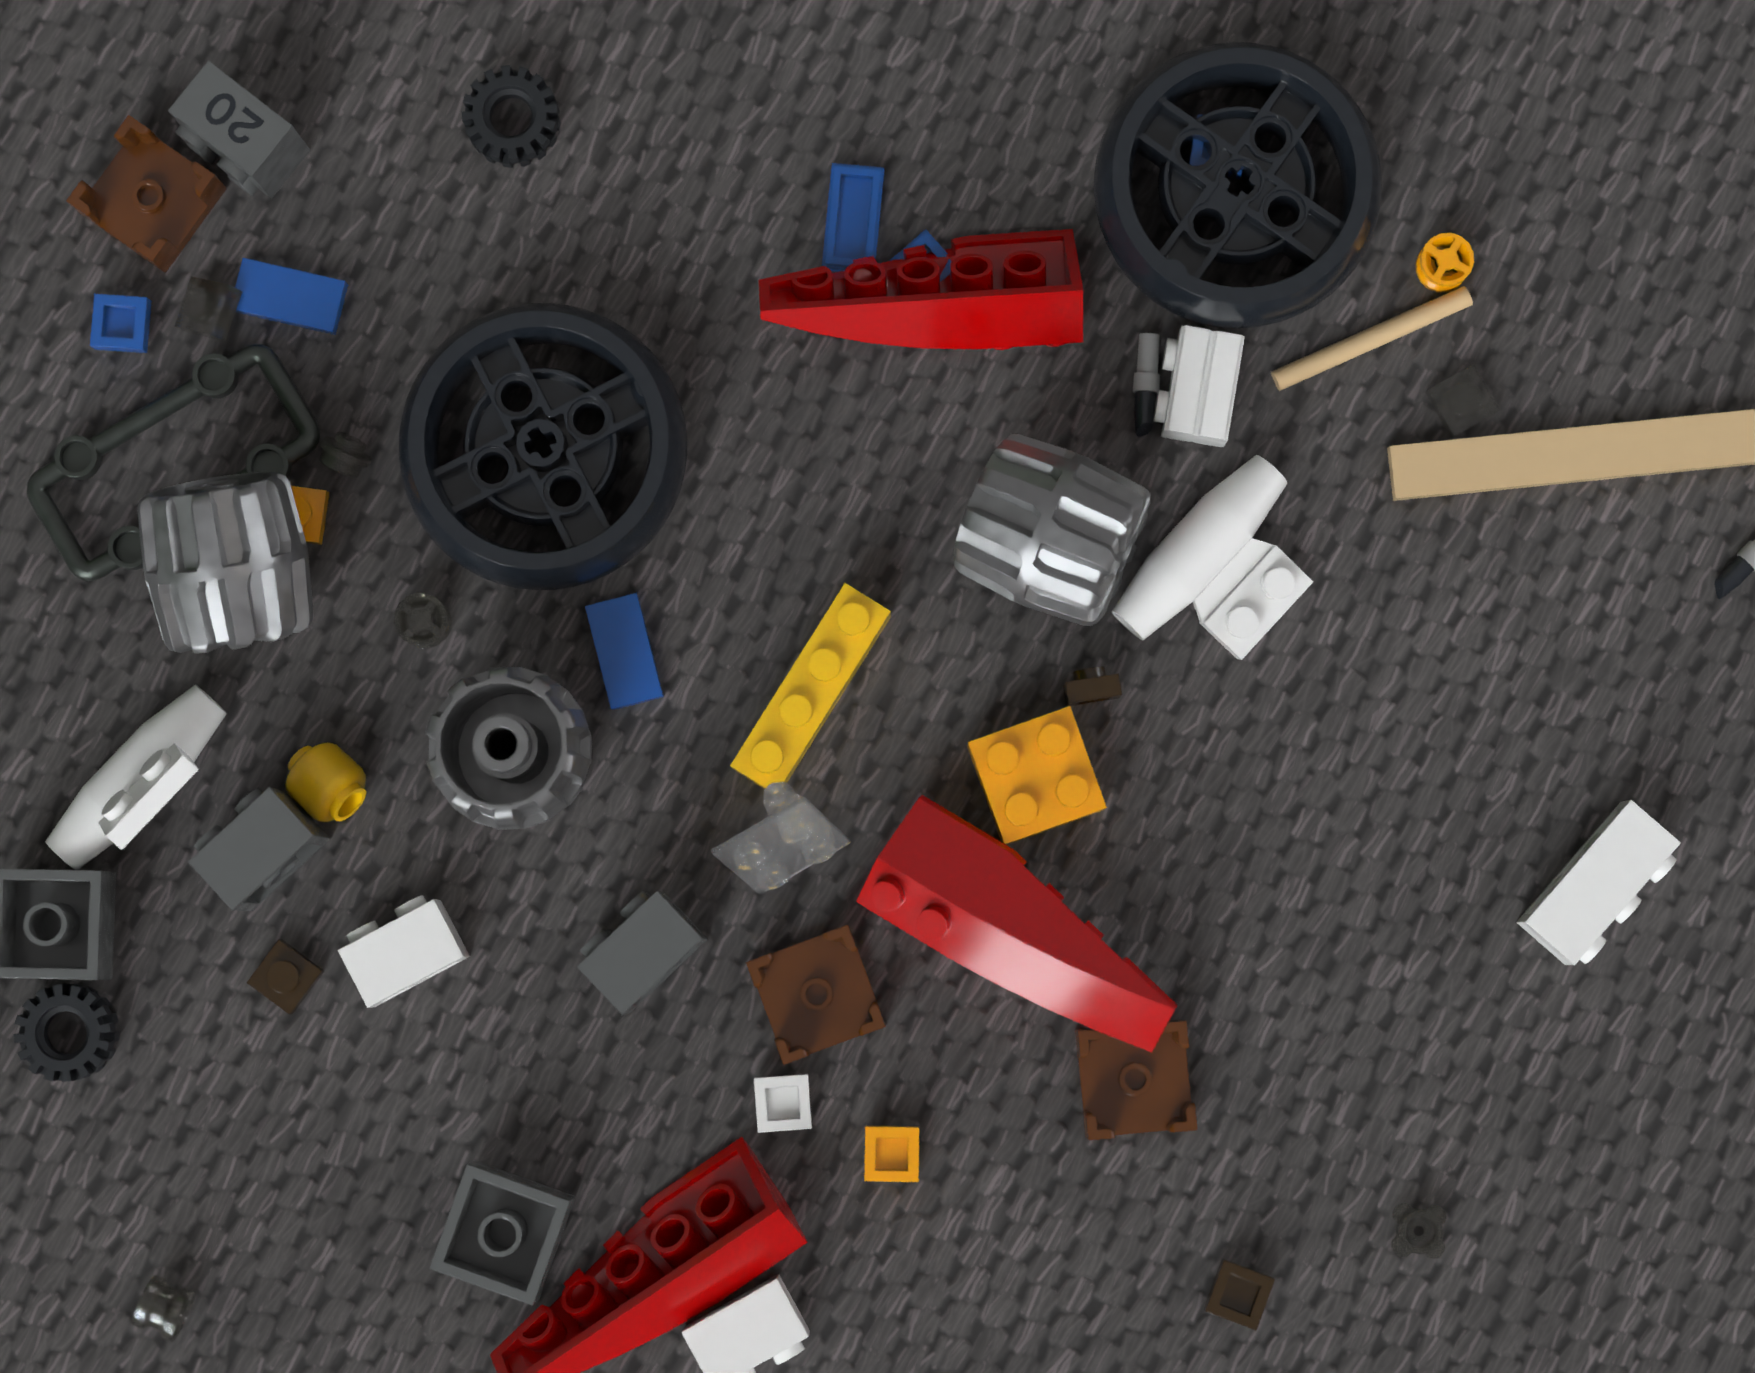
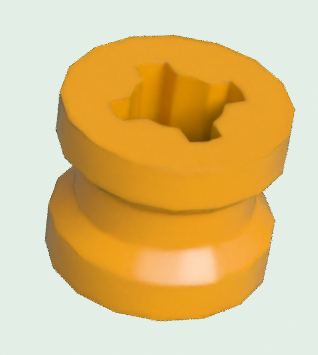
(1450, 253)

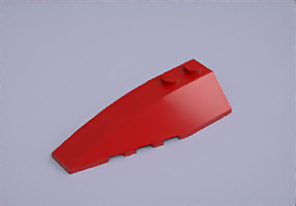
(997, 295)
(997, 919)
(678, 1260)

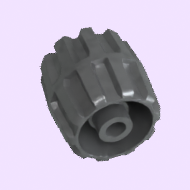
(1050, 529)
(225, 561)
(549, 755)

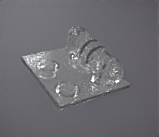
(783, 842)

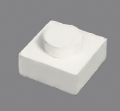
(783, 1103)

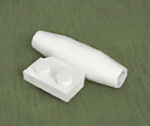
(1215, 563)
(137, 779)

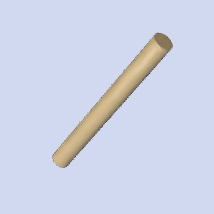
(1372, 338)

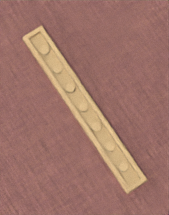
(1572, 455)

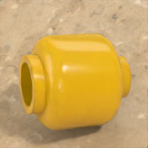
(326, 782)

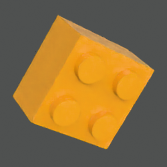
(1036, 775)

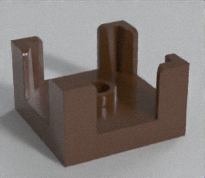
(149, 196)
(816, 994)
(1135, 1088)

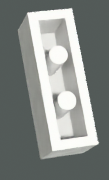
(1600, 884)

